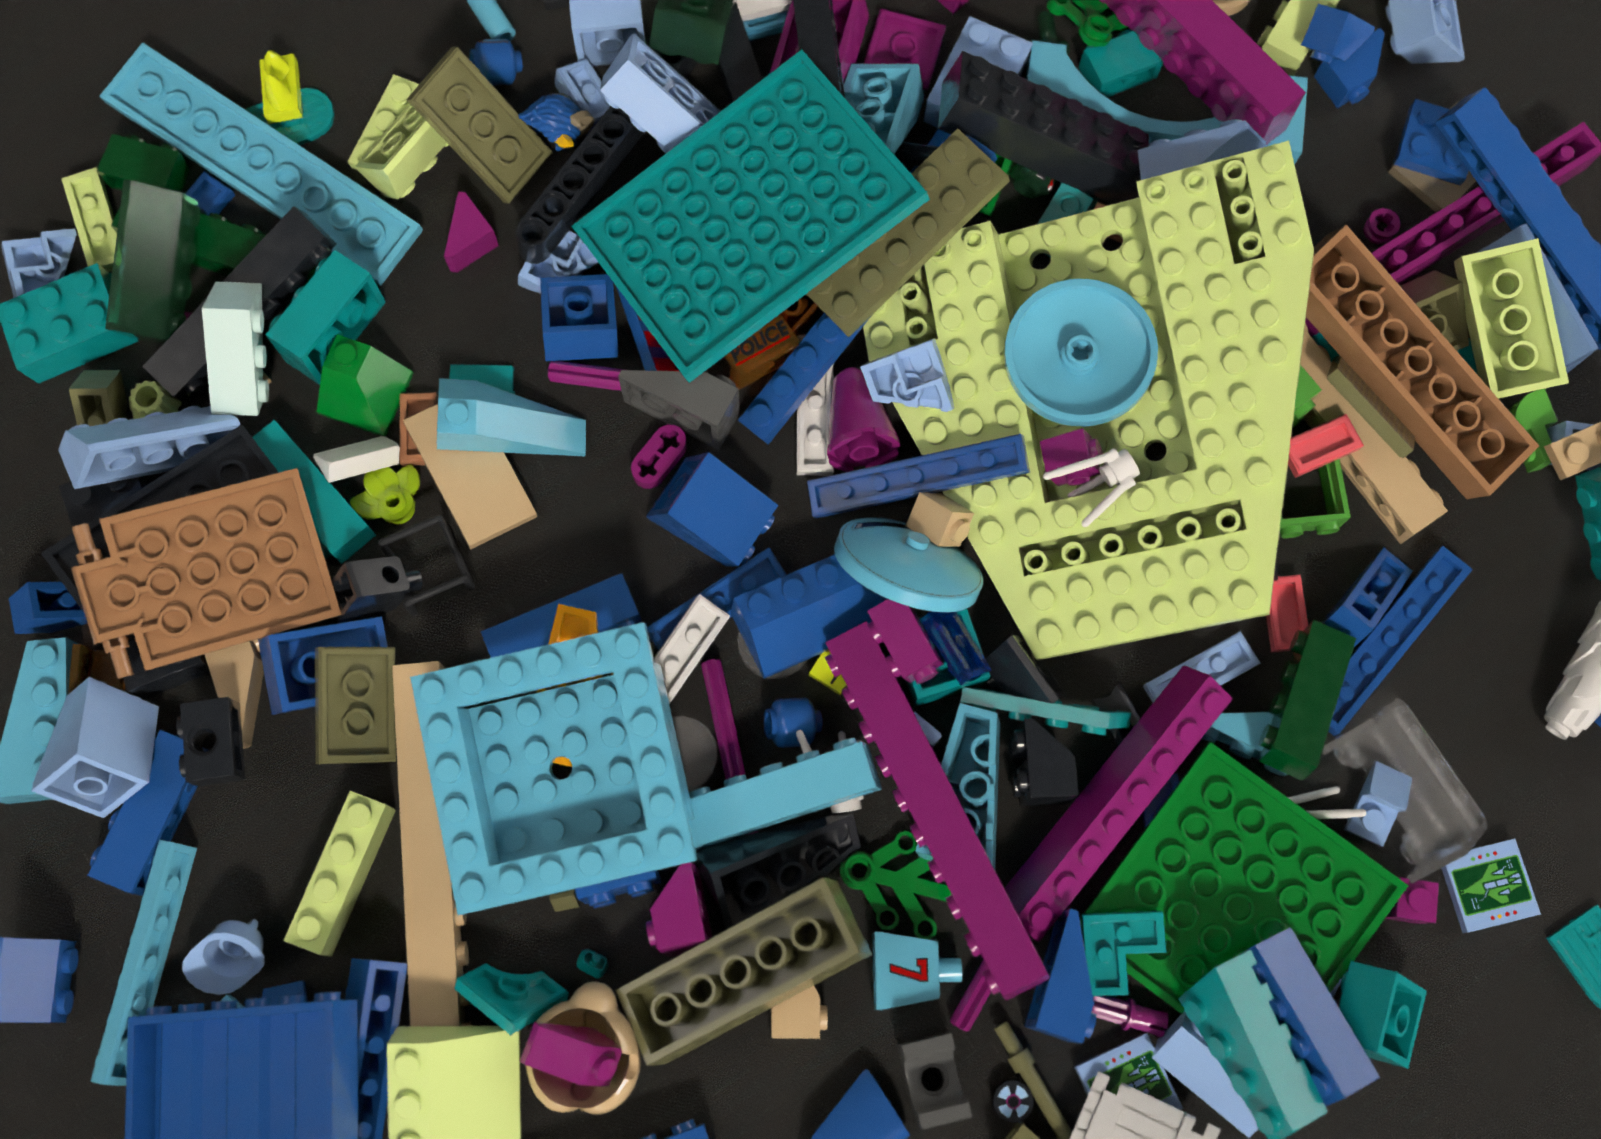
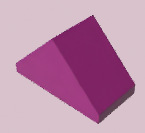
(468, 235)

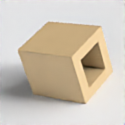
(940, 519)

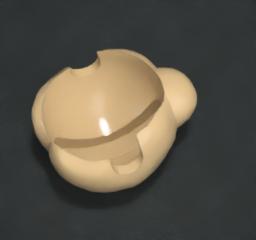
(593, 1007)

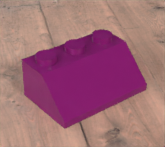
(850, 23)

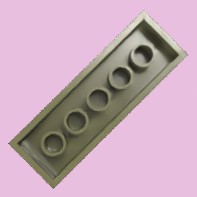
(743, 972)

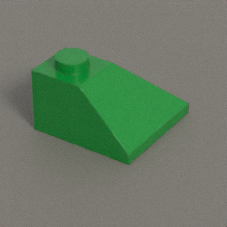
(361, 386)

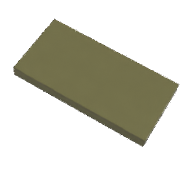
(479, 124)

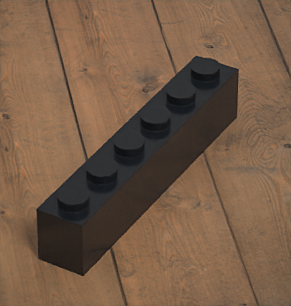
(278, 263)

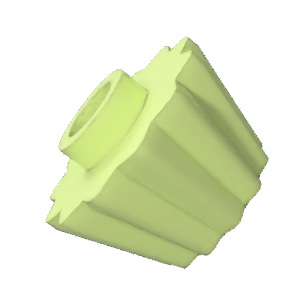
(151, 398)

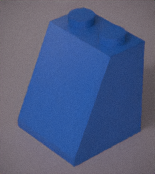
(713, 510)

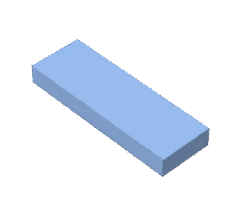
(1220, 661)

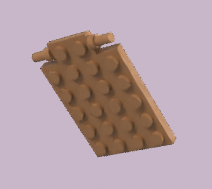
(204, 572)

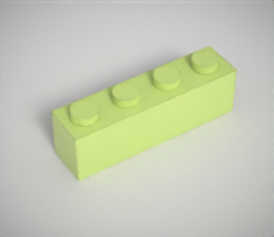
(340, 875)

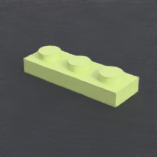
(387, 111)
(92, 216)

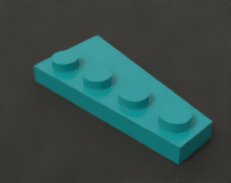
(1055, 714)

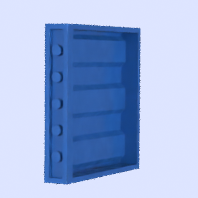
(244, 1070)

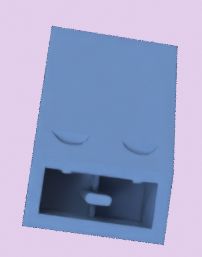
(1198, 148)

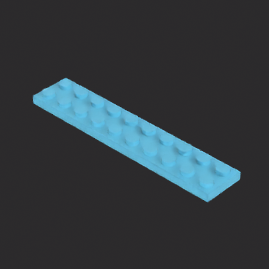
(259, 160)

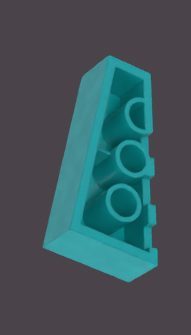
(1253, 1047)

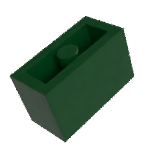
(143, 163)

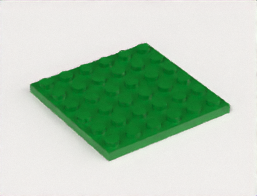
(1236, 867)

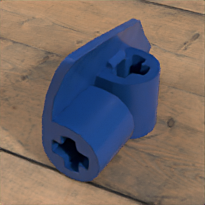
(862, 1114)

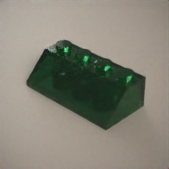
(152, 262)

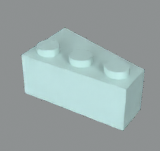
(235, 348)

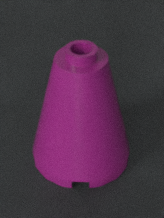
(858, 426)

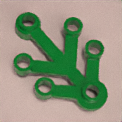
(1092, 26)
(903, 882)

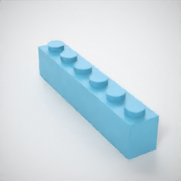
(782, 793)

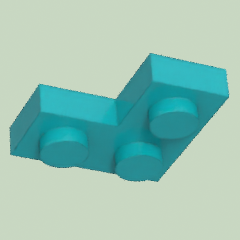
(1110, 938)

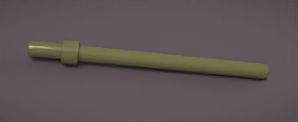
(1022, 1062)

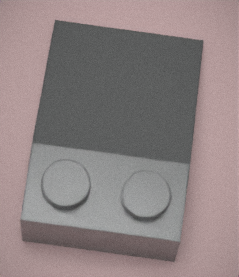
(700, 408)

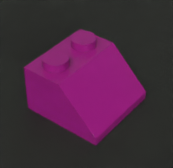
(680, 914)

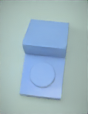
(1382, 798)

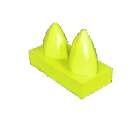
(280, 87)

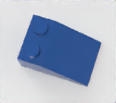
(290, 659)
(1064, 1001)

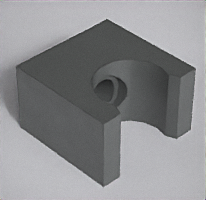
(947, 1101)

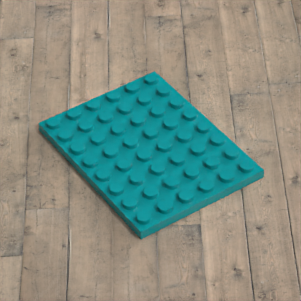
(749, 214)

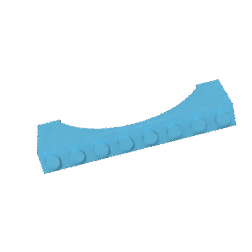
(1053, 68)

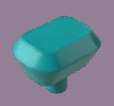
(592, 963)

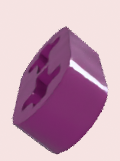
(653, 450)

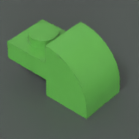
(1535, 416)

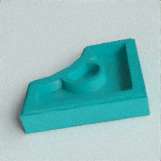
(510, 998)

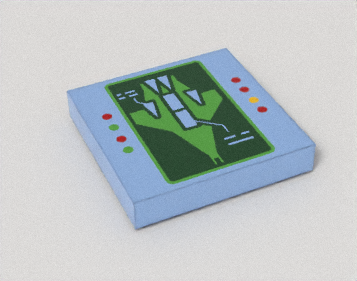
(1490, 887)
(1132, 1065)

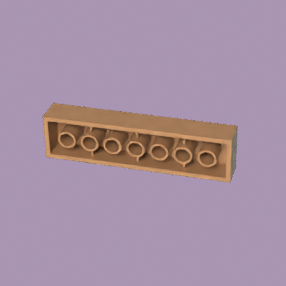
(1413, 367)

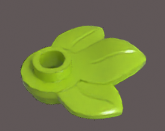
(384, 490)

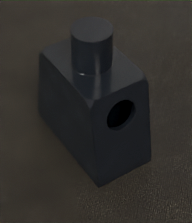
(372, 587)

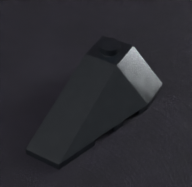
(770, 865)

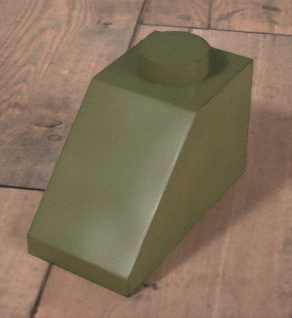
(98, 397)

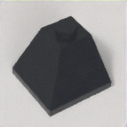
(1021, 674)

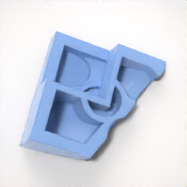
(568, 259)
(37, 260)
(910, 378)

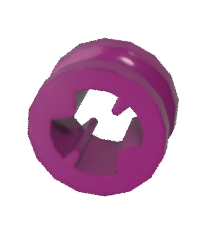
(1387, 216)

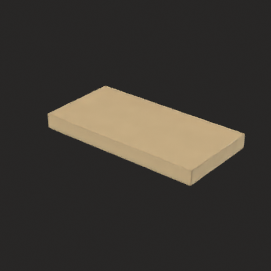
(474, 484)

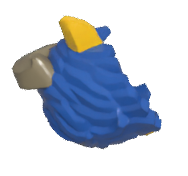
(558, 120)

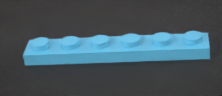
(144, 956)

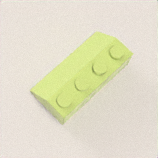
(401, 154)
(1511, 319)

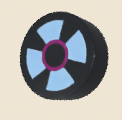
(1012, 1101)

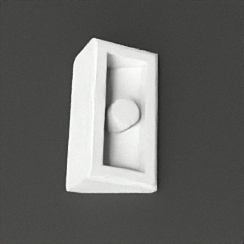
(357, 458)

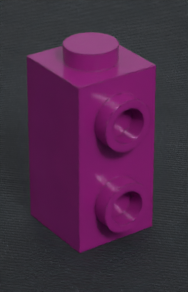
(906, 640)

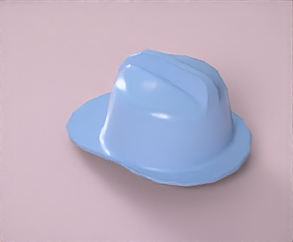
(225, 957)

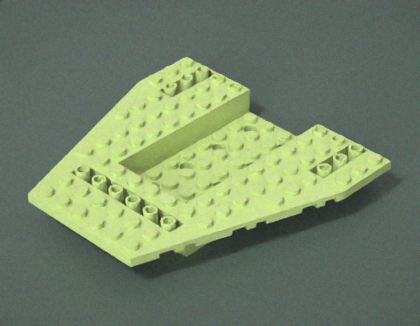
(1225, 279)

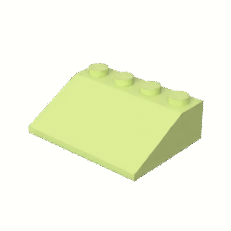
(454, 1083)

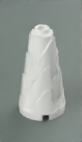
(1578, 696)

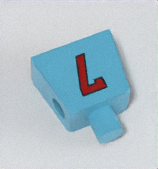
(909, 970)

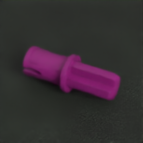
(1130, 1015)

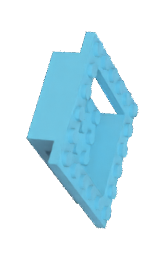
(498, 780)

